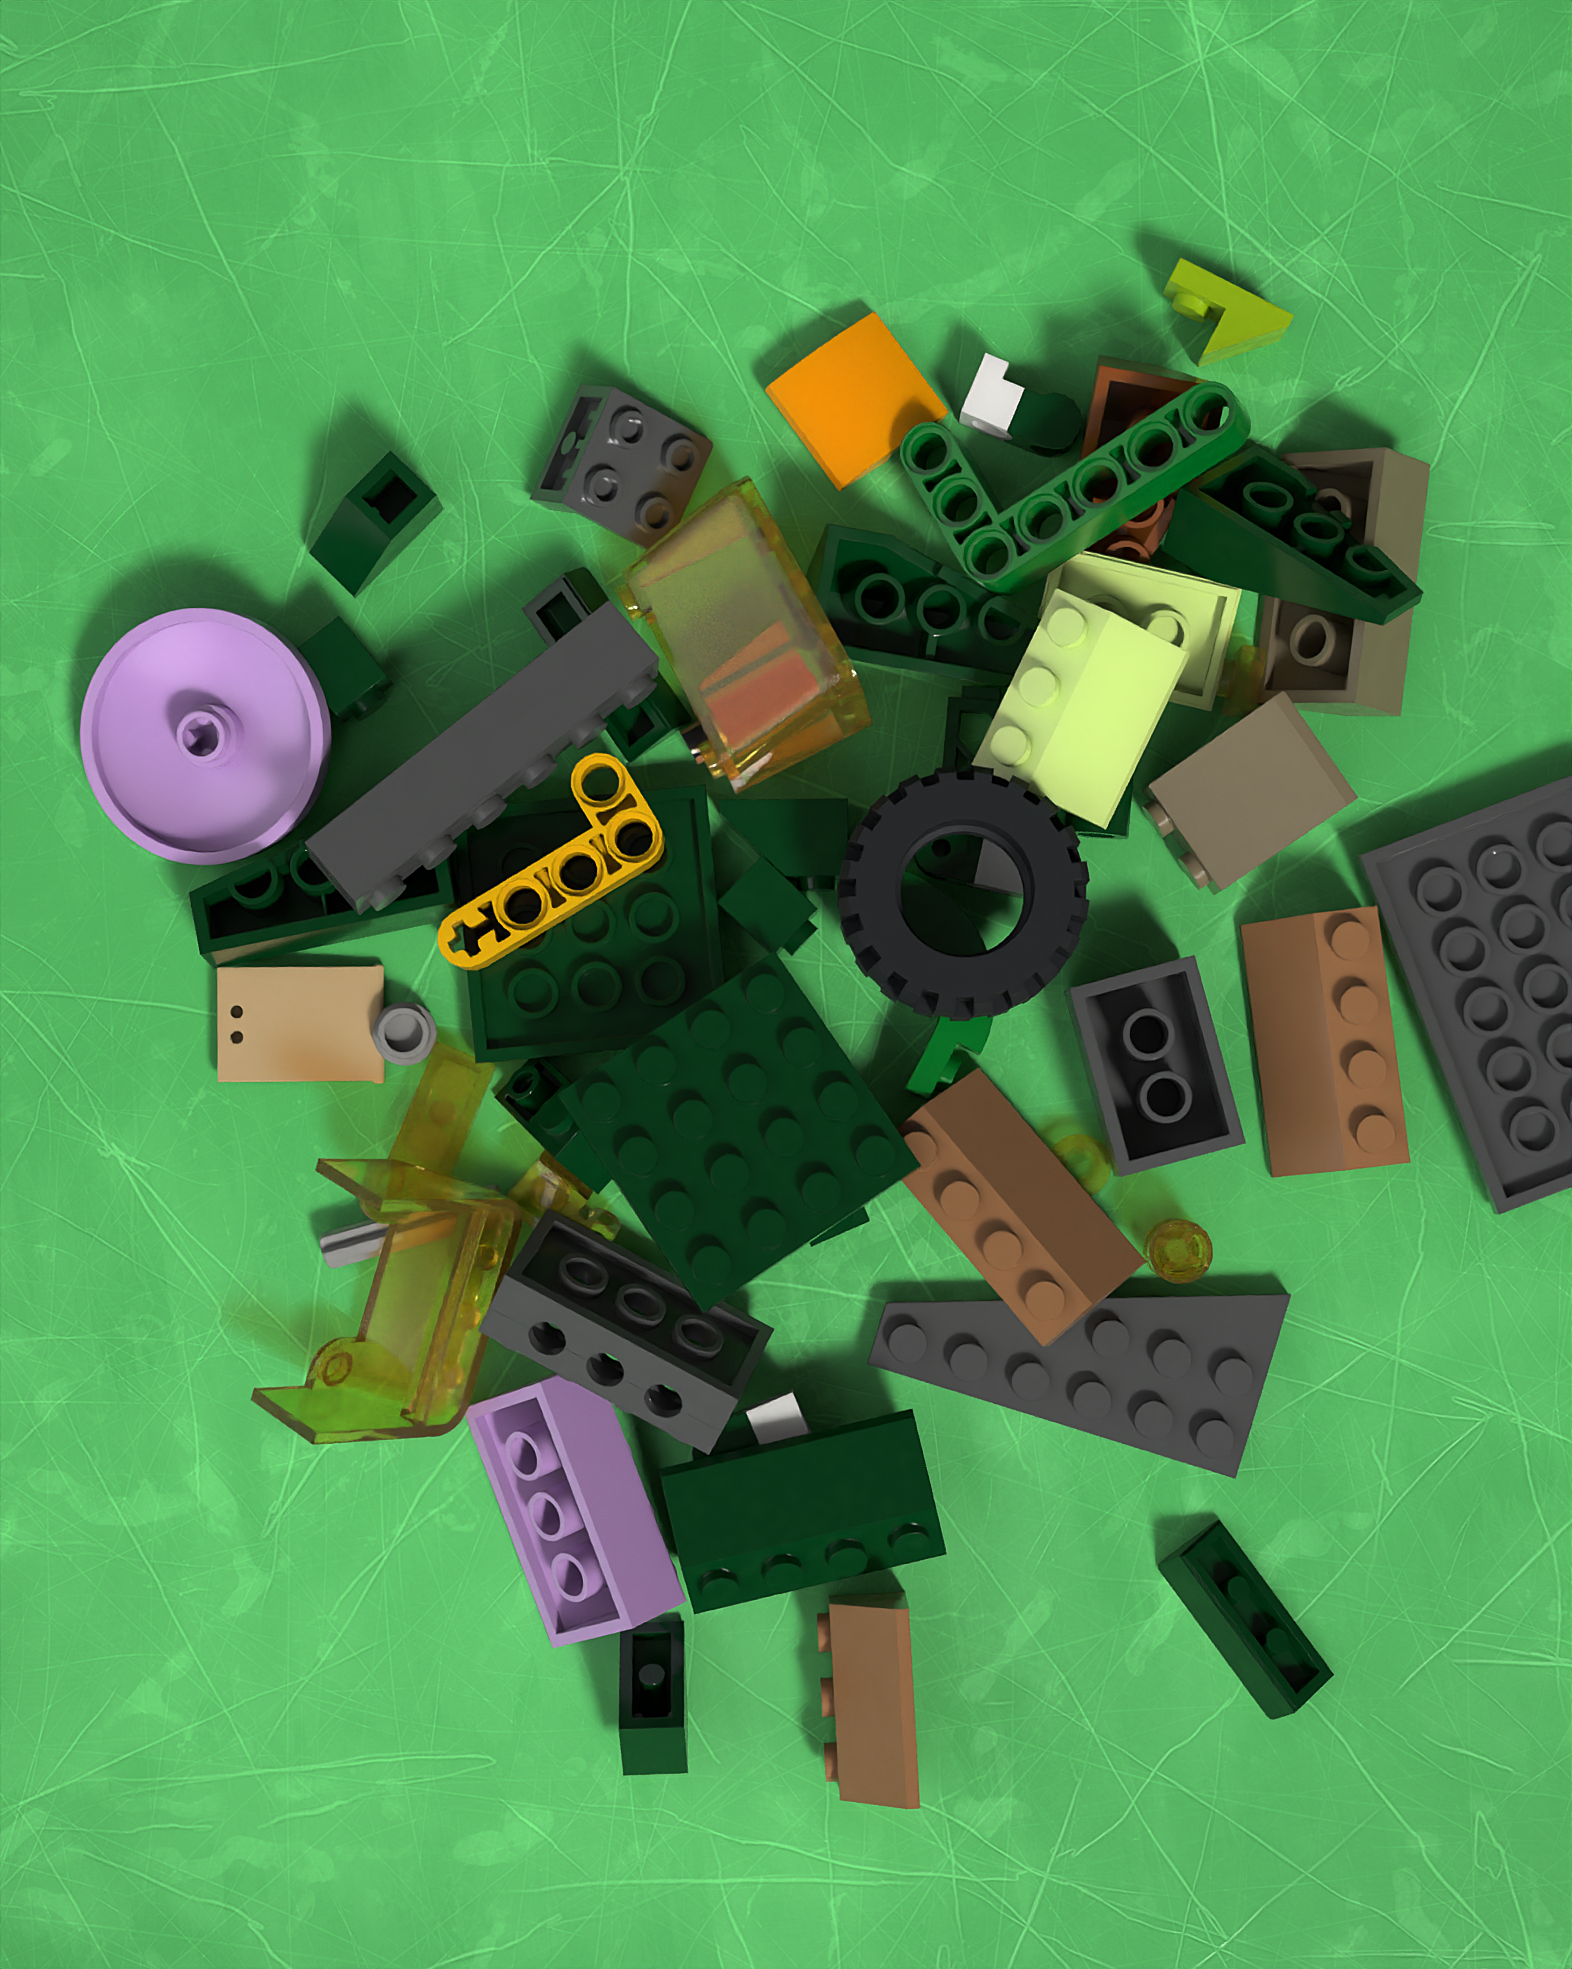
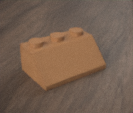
(870, 1699)

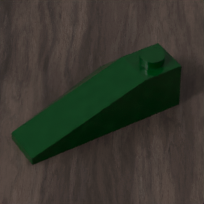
(1265, 532)
(914, 612)

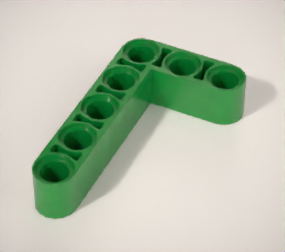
(1072, 490)

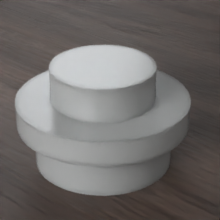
(405, 1033)

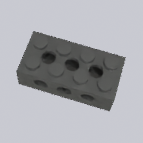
(600, 1322)

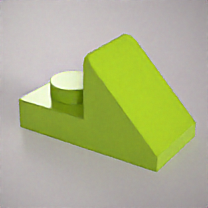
(1242, 317)

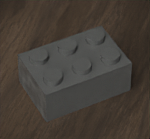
(1154, 1066)

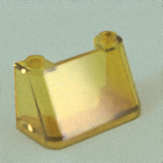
(745, 638)

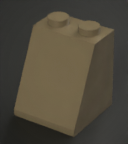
(1246, 795)

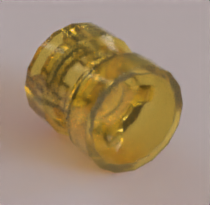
(1187, 1254)

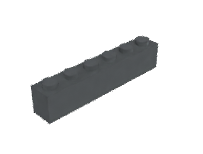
(484, 759)

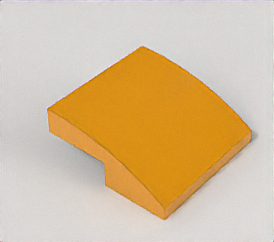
(855, 400)

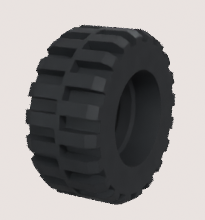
(982, 807)

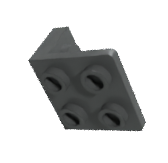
(622, 465)

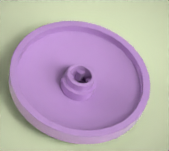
(205, 736)

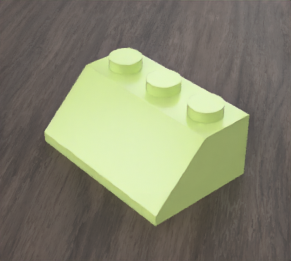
(1082, 707)

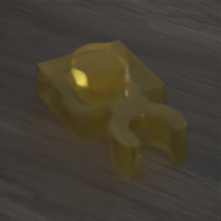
(554, 1187)

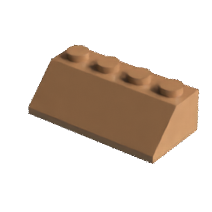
(1324, 1042)
(1014, 1208)

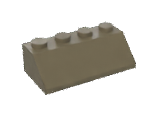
(1329, 658)

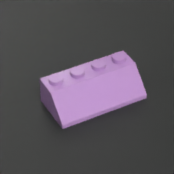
(574, 1509)

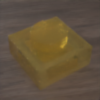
(1241, 681)

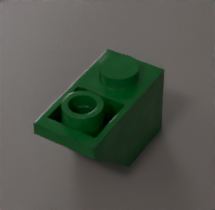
(375, 524)
(534, 1103)

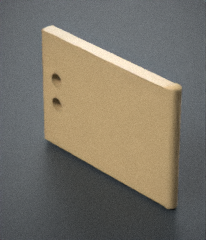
(299, 1024)

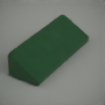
(633, 730)
(1245, 1621)

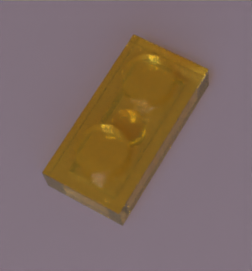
(443, 1110)

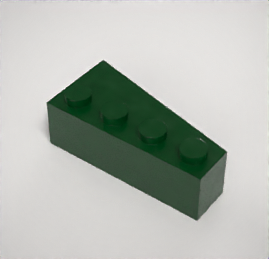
(293, 907)

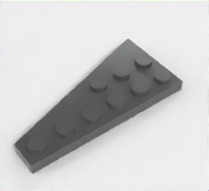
(1133, 1370)

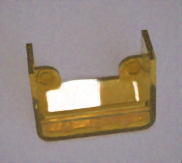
(421, 1322)

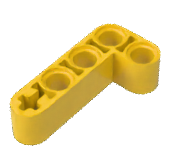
(546, 874)

